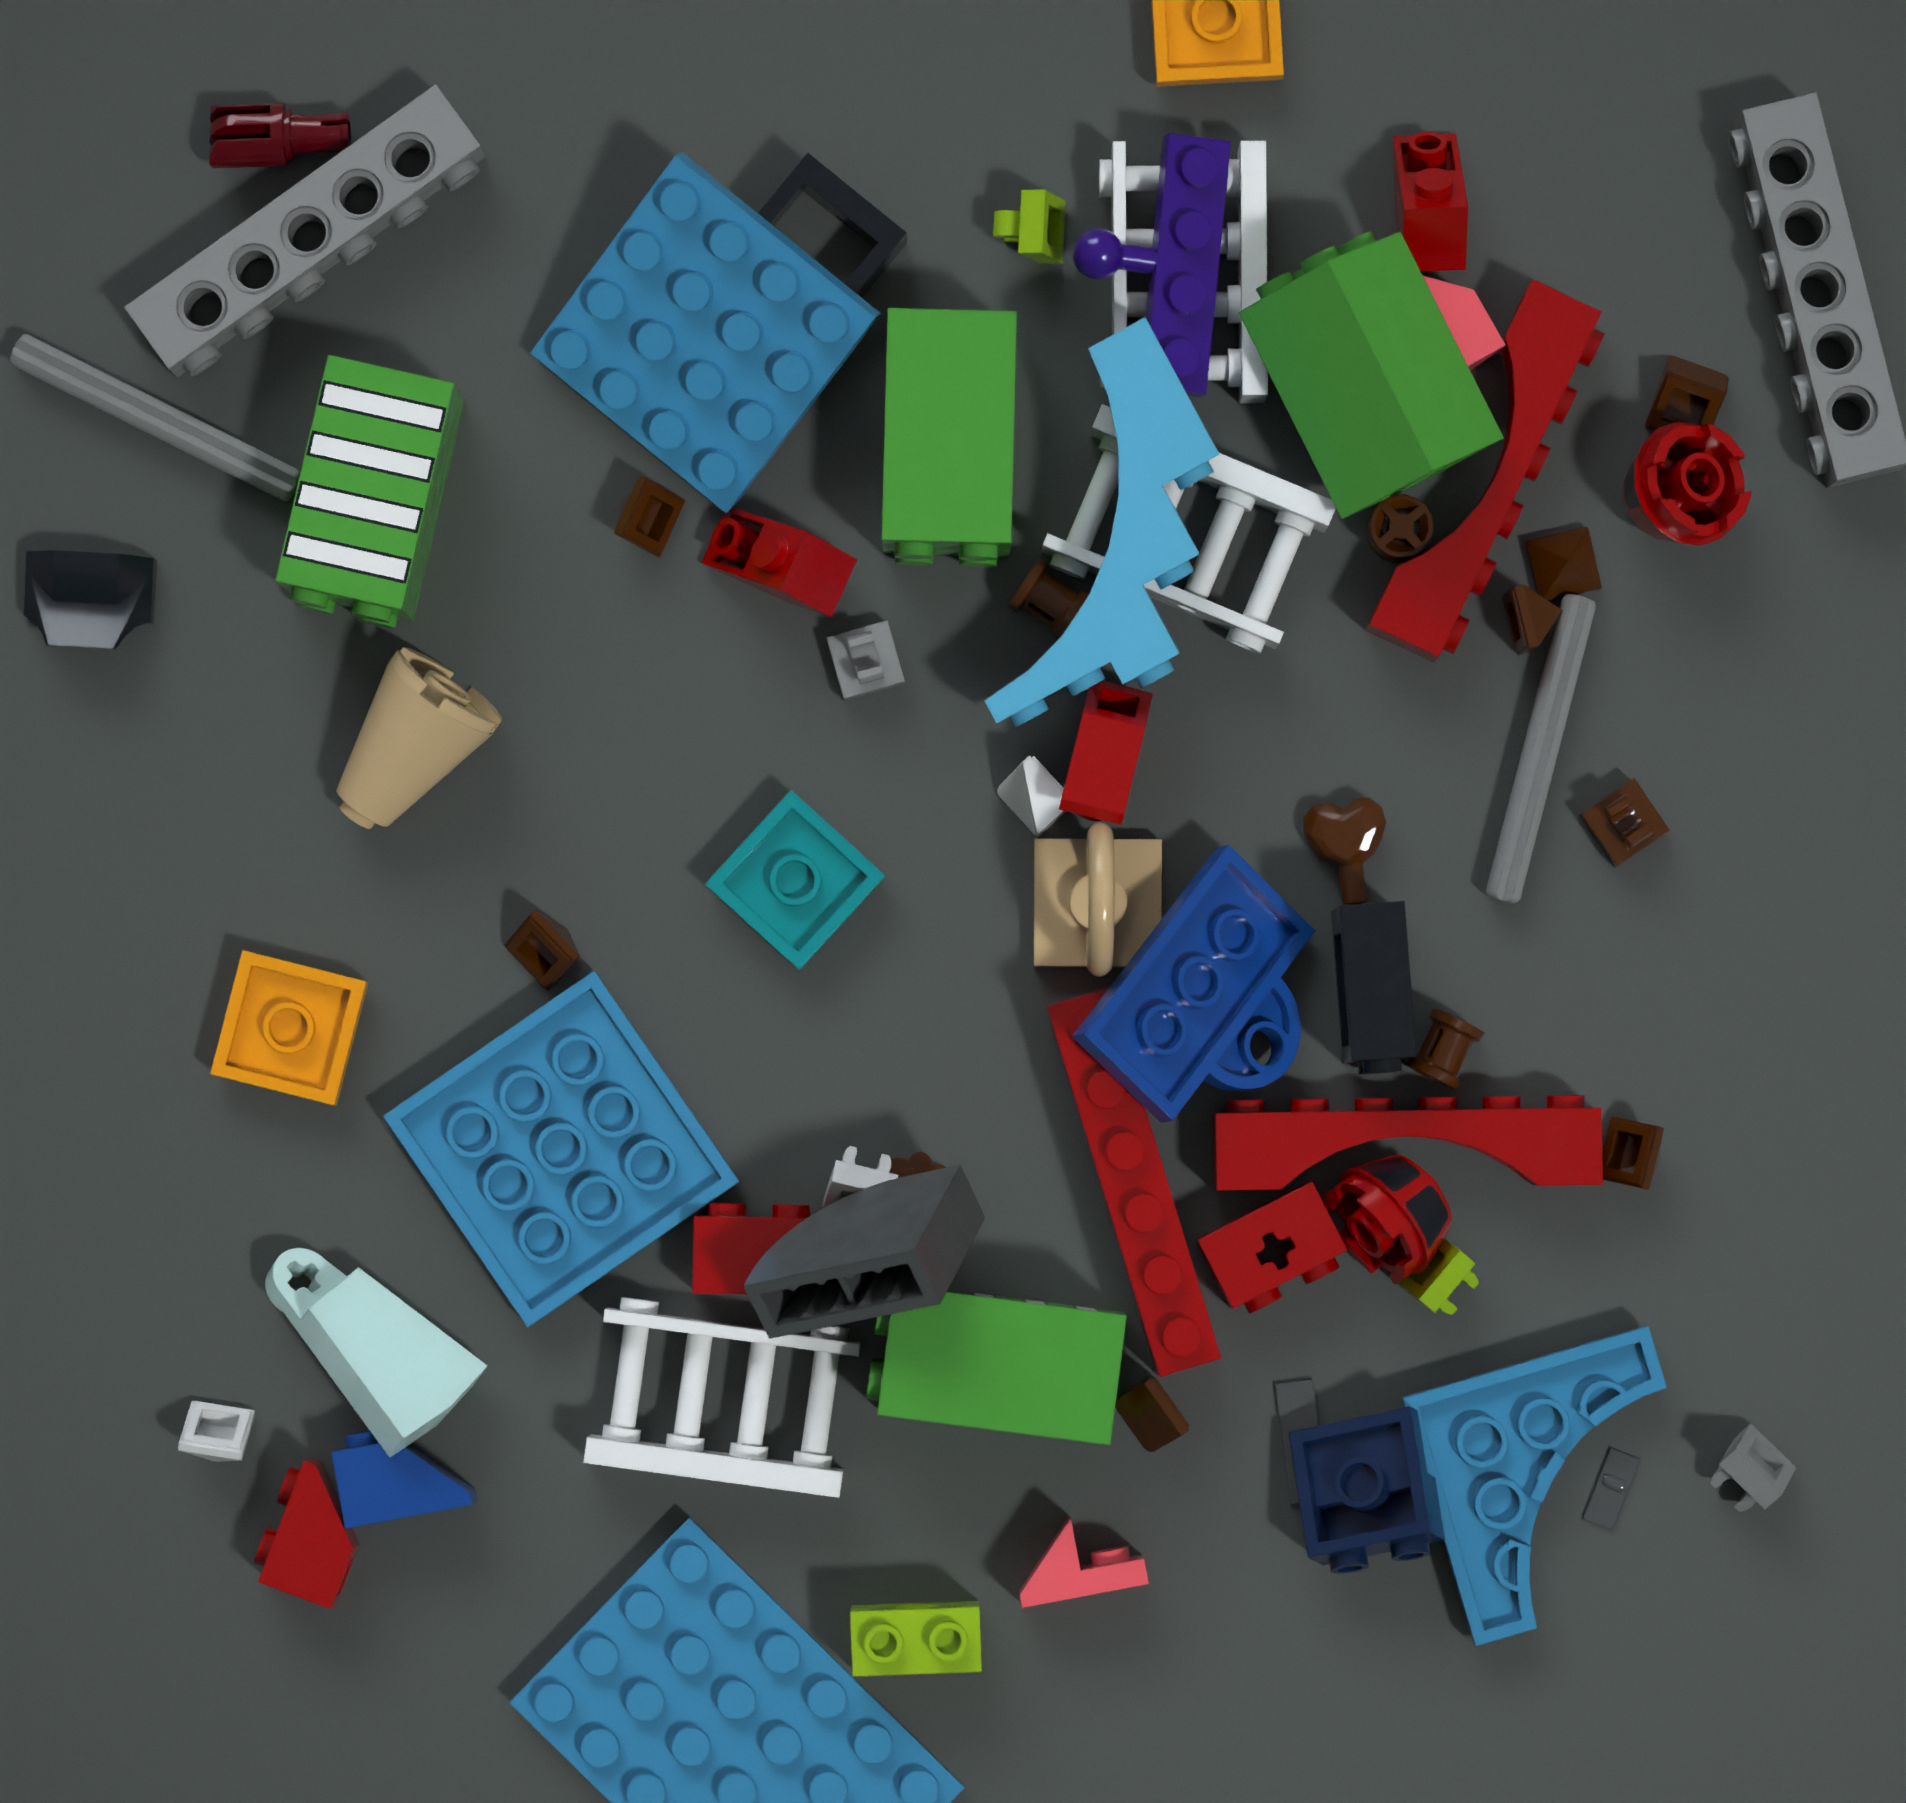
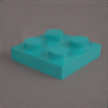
(795, 880)

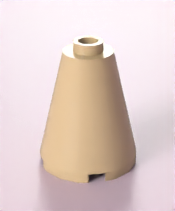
(411, 738)

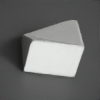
(1032, 795)

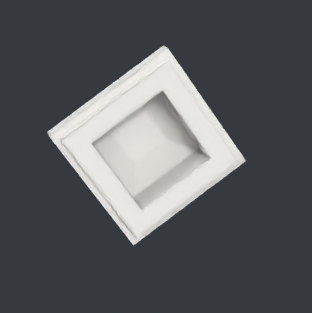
(216, 1431)

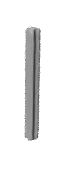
(155, 417)
(1540, 749)

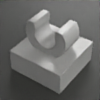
(865, 660)
(1756, 1468)

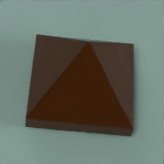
(648, 516)
(1563, 564)
(1528, 617)
(543, 948)
(1631, 1152)

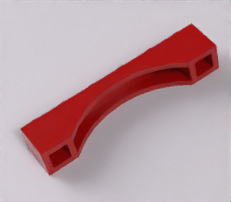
(1539, 356)
(1540, 1145)
(1137, 1201)

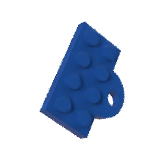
(1202, 992)

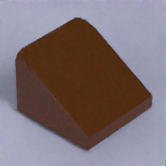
(1687, 394)
(1151, 1414)

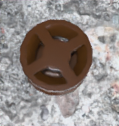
(1408, 521)

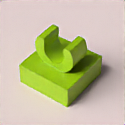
(1036, 227)
(1441, 1278)

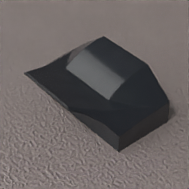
(88, 596)

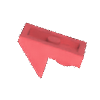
(1061, 1577)

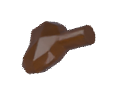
(1346, 840)

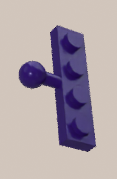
(1182, 254)

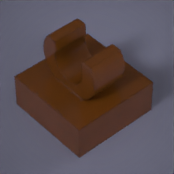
(1624, 822)

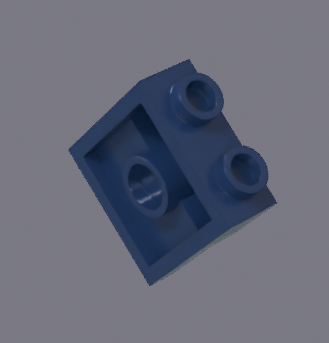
(1366, 1490)

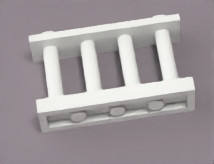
(1239, 241)
(1239, 489)
(684, 1448)

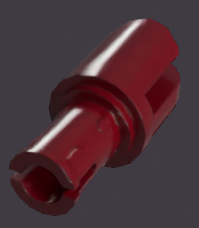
(271, 134)

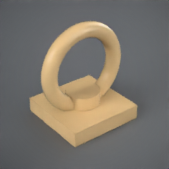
(1095, 899)

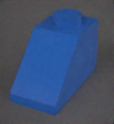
(392, 1488)

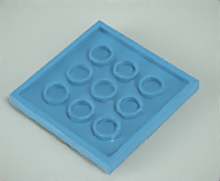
(704, 332)
(561, 1148)

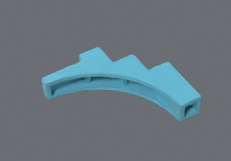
(1118, 622)

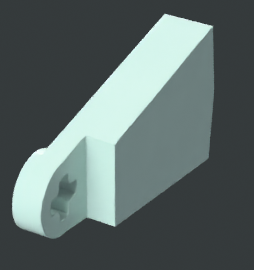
(374, 1346)

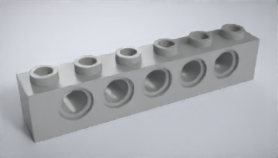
(1799, 132)
(269, 234)

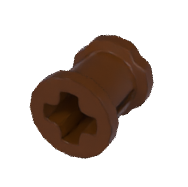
(1048, 599)
(1444, 1049)

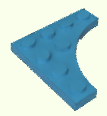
(1499, 1447)

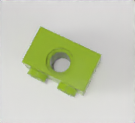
(915, 1638)

